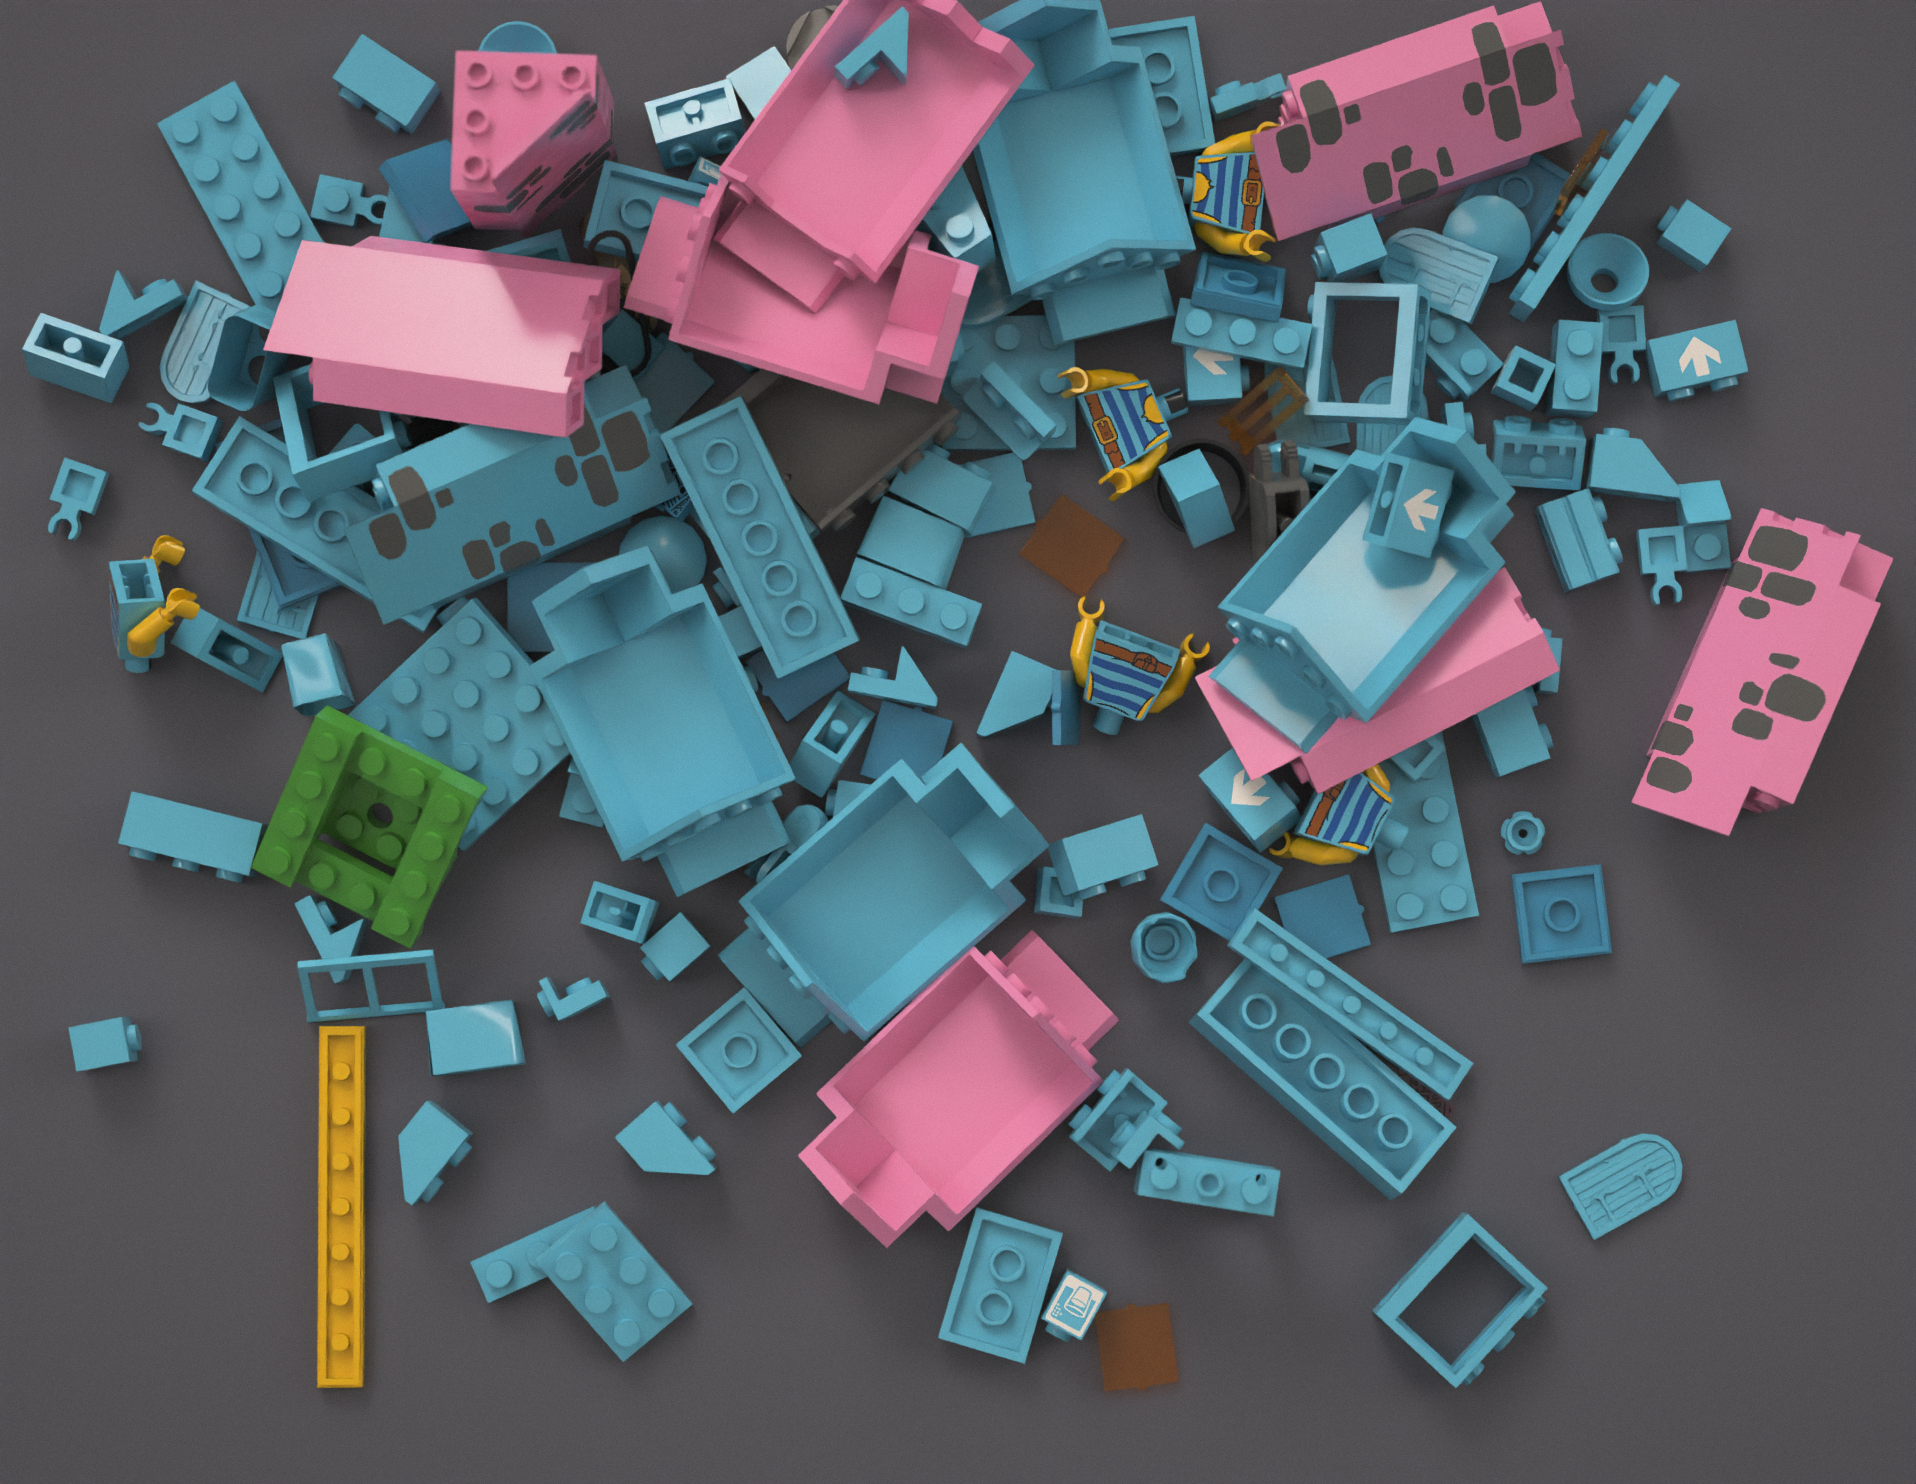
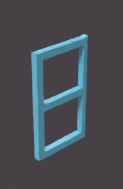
(367, 964)

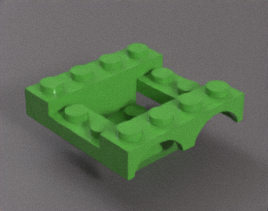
(333, 792)

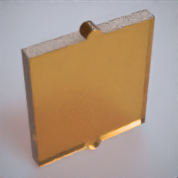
(1581, 171)
(1072, 546)
(1136, 1346)

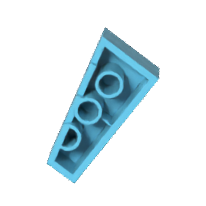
(959, 224)

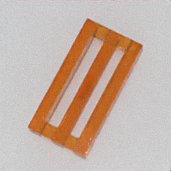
(1239, 431)

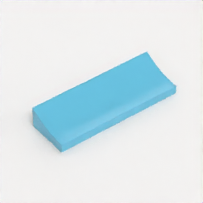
(1324, 1078)

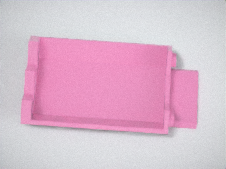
(848, 174)
(447, 331)
(1474, 665)

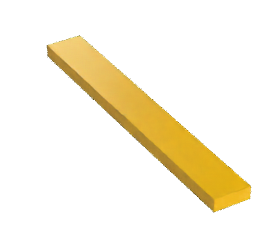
(341, 1207)

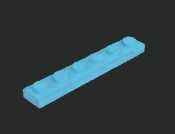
(1350, 1004)

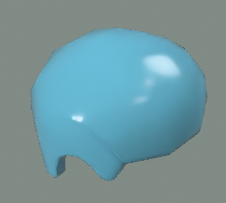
(1164, 947)

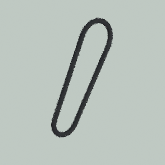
(631, 263)

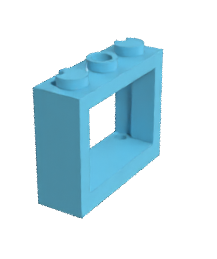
(1408, 359)
(339, 469)
(1207, 1181)
(1495, 1334)

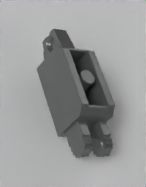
(1274, 496)

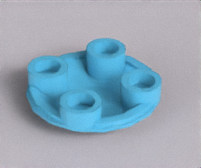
(1493, 227)
(675, 546)

